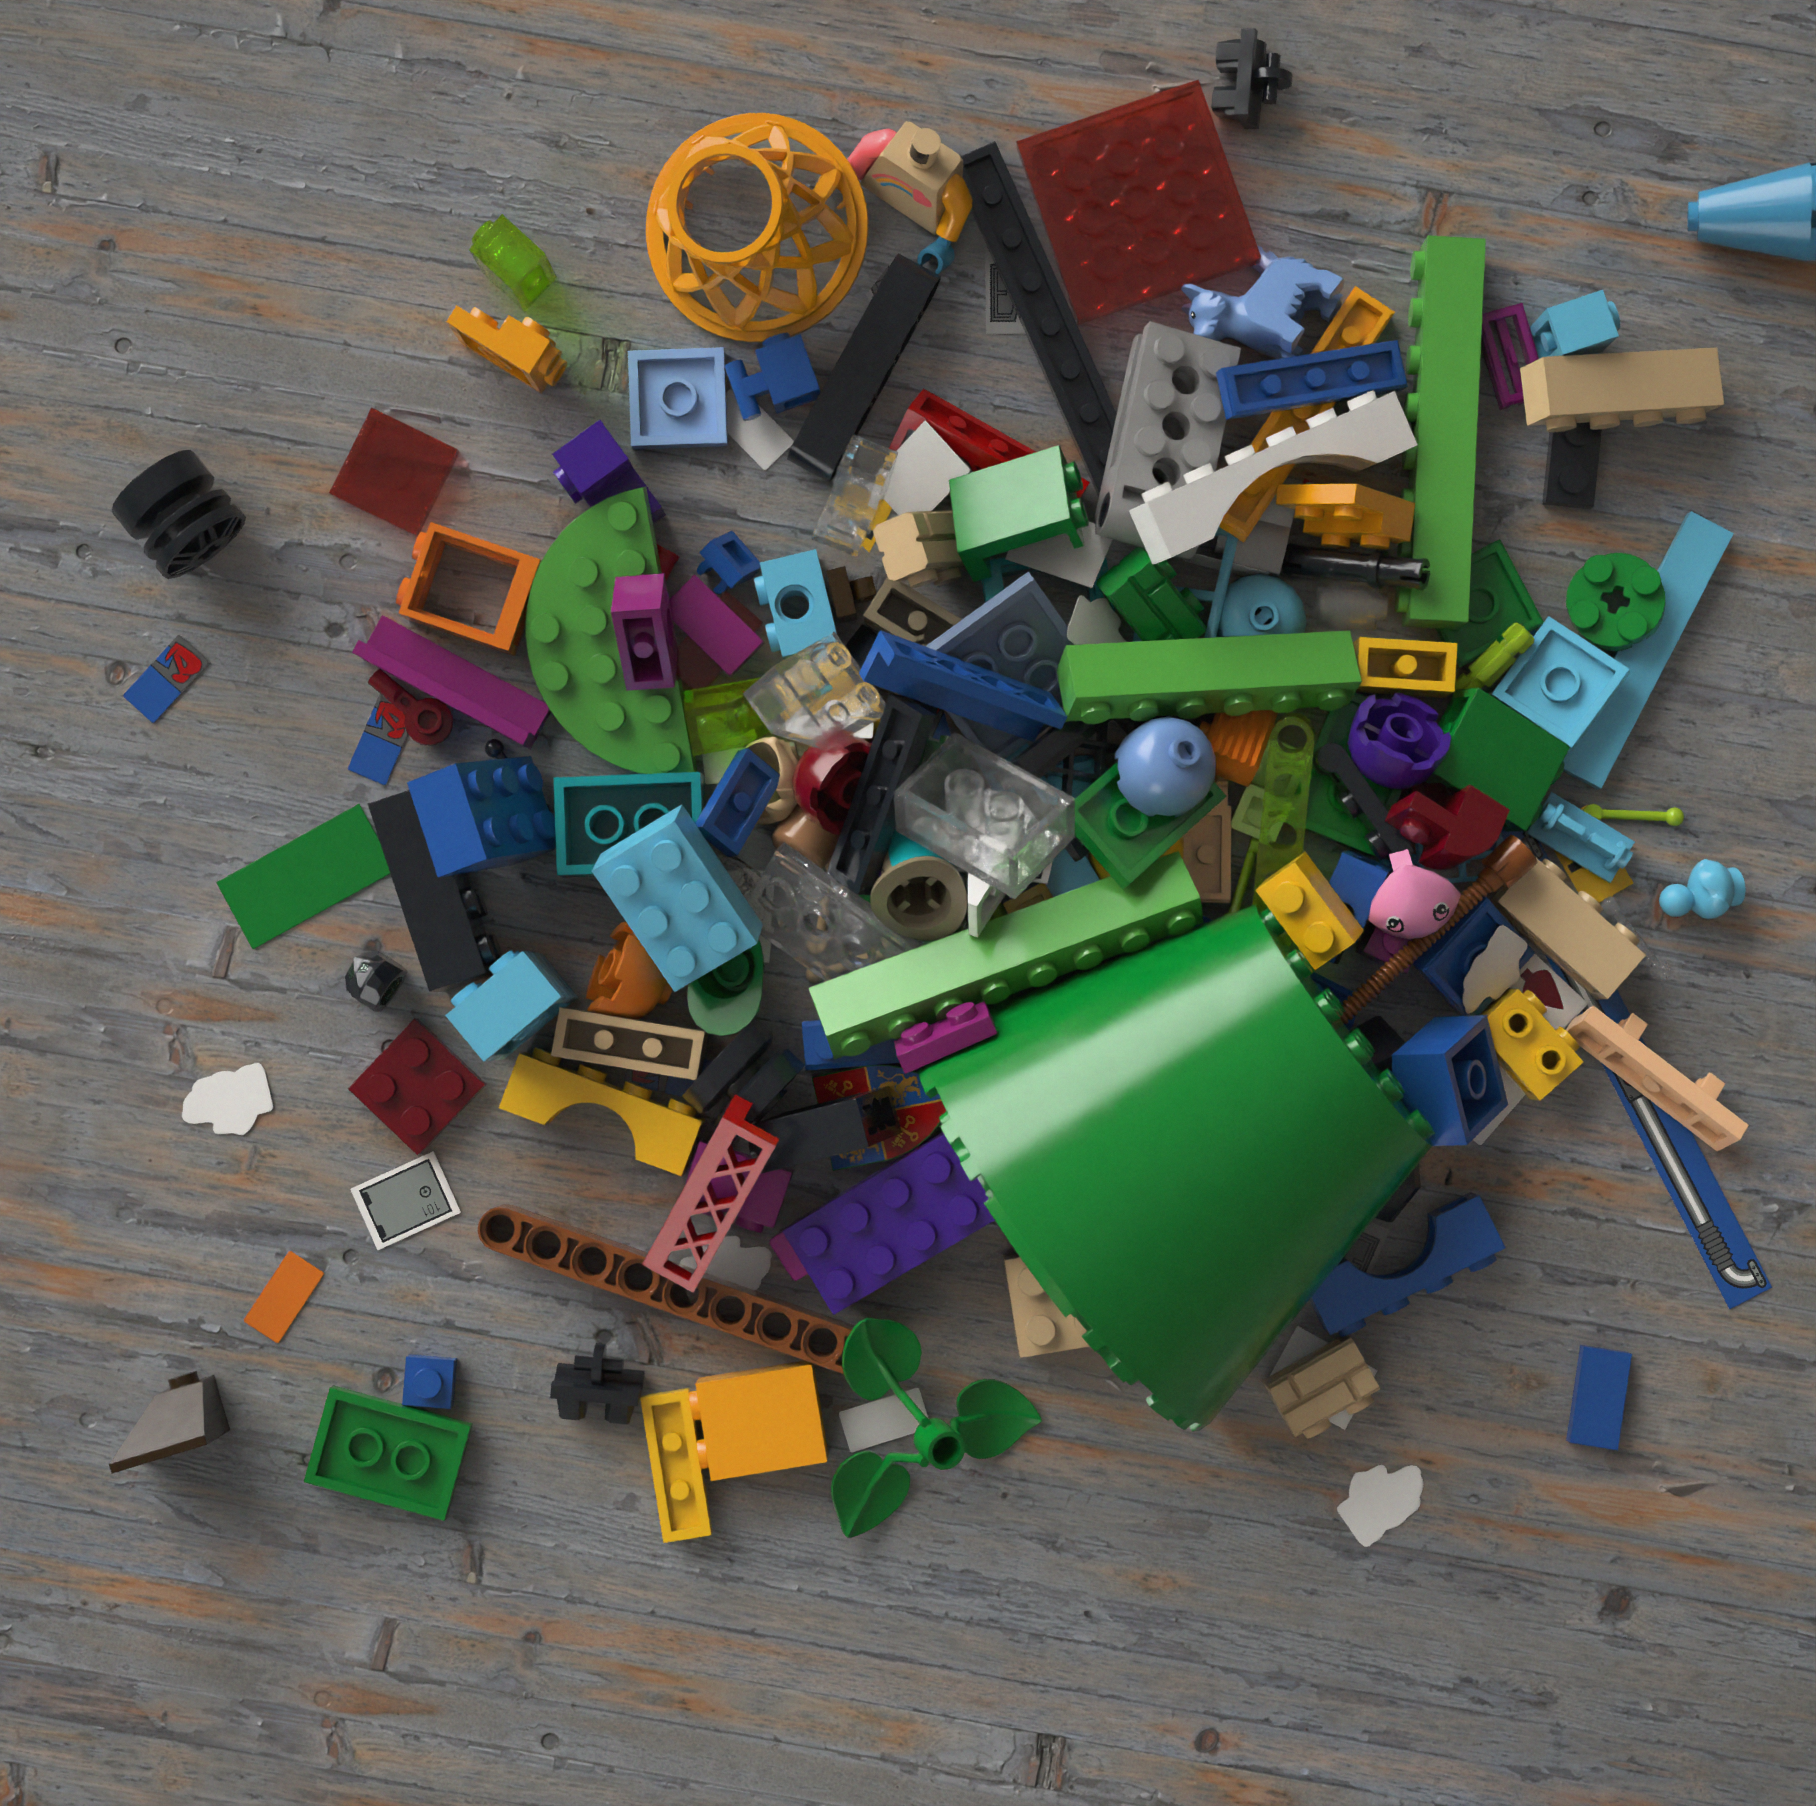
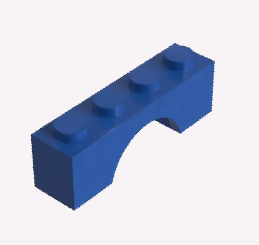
(1457, 1238)

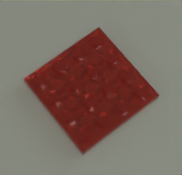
(1138, 202)

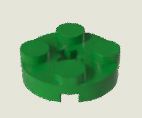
(1602, 577)

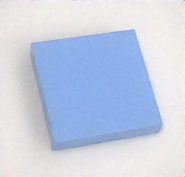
(677, 398)

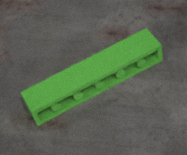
(1207, 676)

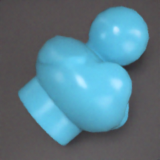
(1708, 892)

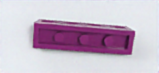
(454, 681)

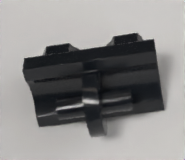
(1247, 59)
(597, 1381)

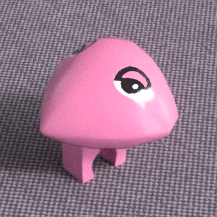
(1412, 900)

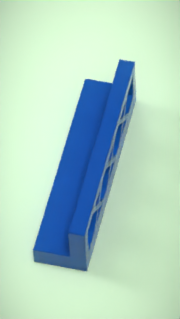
(960, 687)

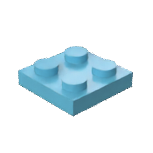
(1561, 683)

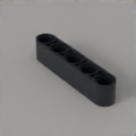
(864, 367)

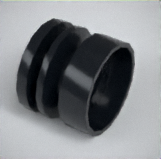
(178, 513)

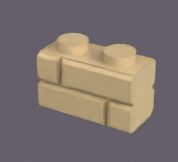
(920, 548)
(1322, 1387)

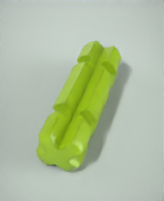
(1496, 658)

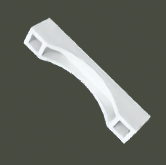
(1192, 513)

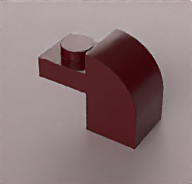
(1451, 832)

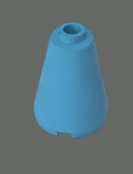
(1761, 214)

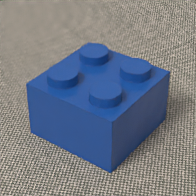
(1452, 1077)

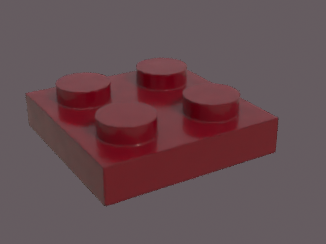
(417, 1086)

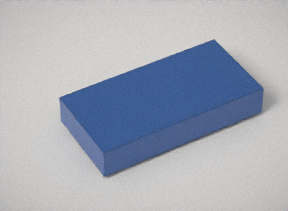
(1599, 1397)

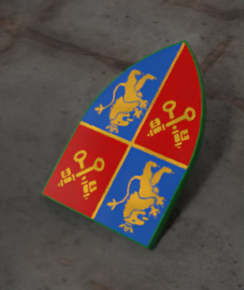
(915, 1110)

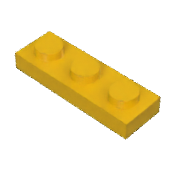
(676, 1466)

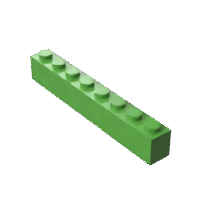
(1444, 426)
(1007, 956)

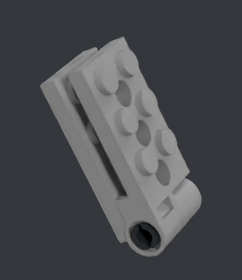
(1152, 404)

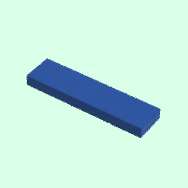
(1311, 379)

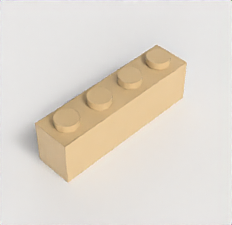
(1622, 387)

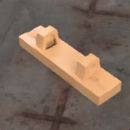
(1687, 1102)

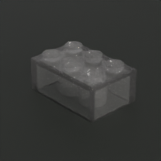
(984, 815)

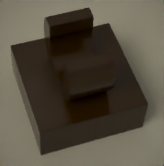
(848, 593)

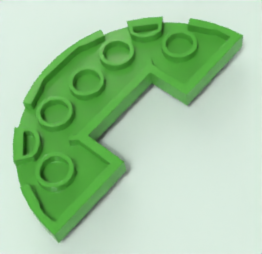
(576, 646)

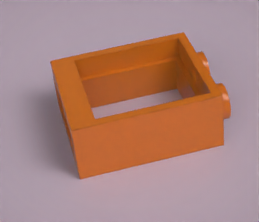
(428, 552)

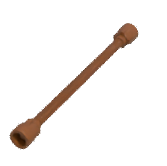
(1502, 868)

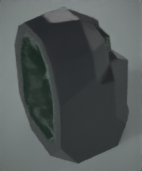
(374, 979)

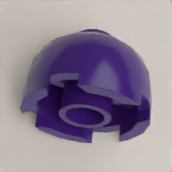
(1397, 741)

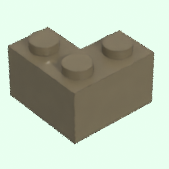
(907, 615)

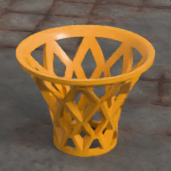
(667, 215)

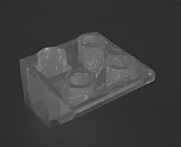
(816, 696)

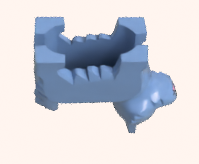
(1271, 309)

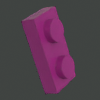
(928, 1043)

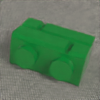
(1150, 599)

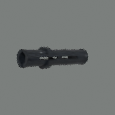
(1371, 568)

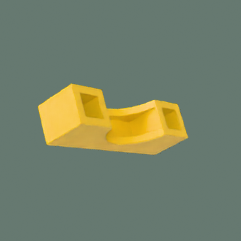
(661, 1132)

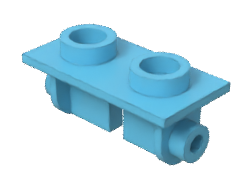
(1581, 838)

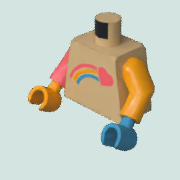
(919, 180)

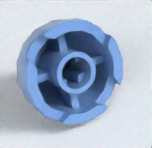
(1165, 766)

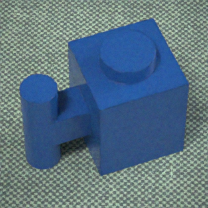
(784, 376)

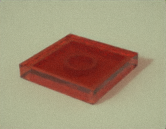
(394, 472)

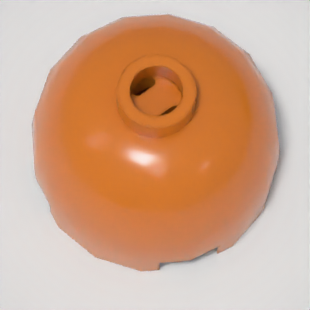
(626, 980)

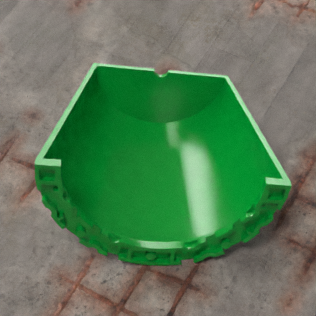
(1180, 1149)

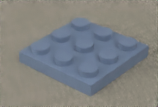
(1013, 636)

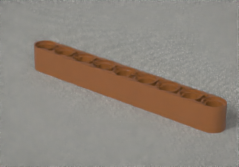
(660, 1293)

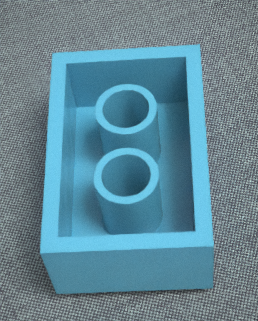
(678, 898)
(510, 1004)

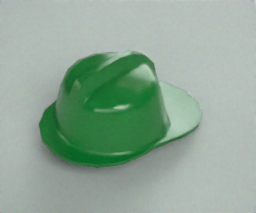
(728, 995)

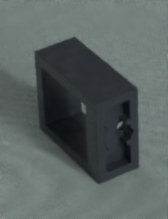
(830, 1128)

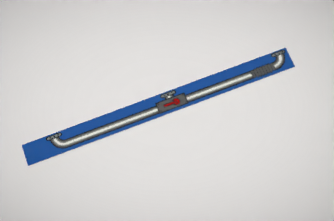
(1679, 1163)

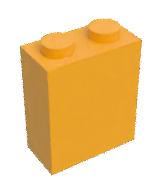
(759, 1420)

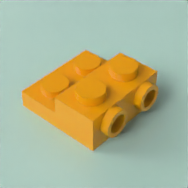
(516, 347)
(1349, 514)

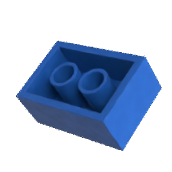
(483, 815)

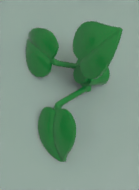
(988, 1423)

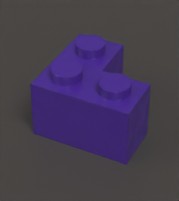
(597, 469)

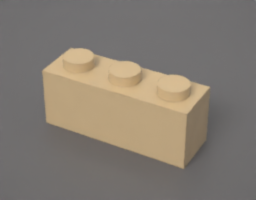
(1570, 929)
(629, 1043)

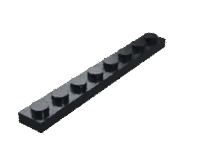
(1041, 307)

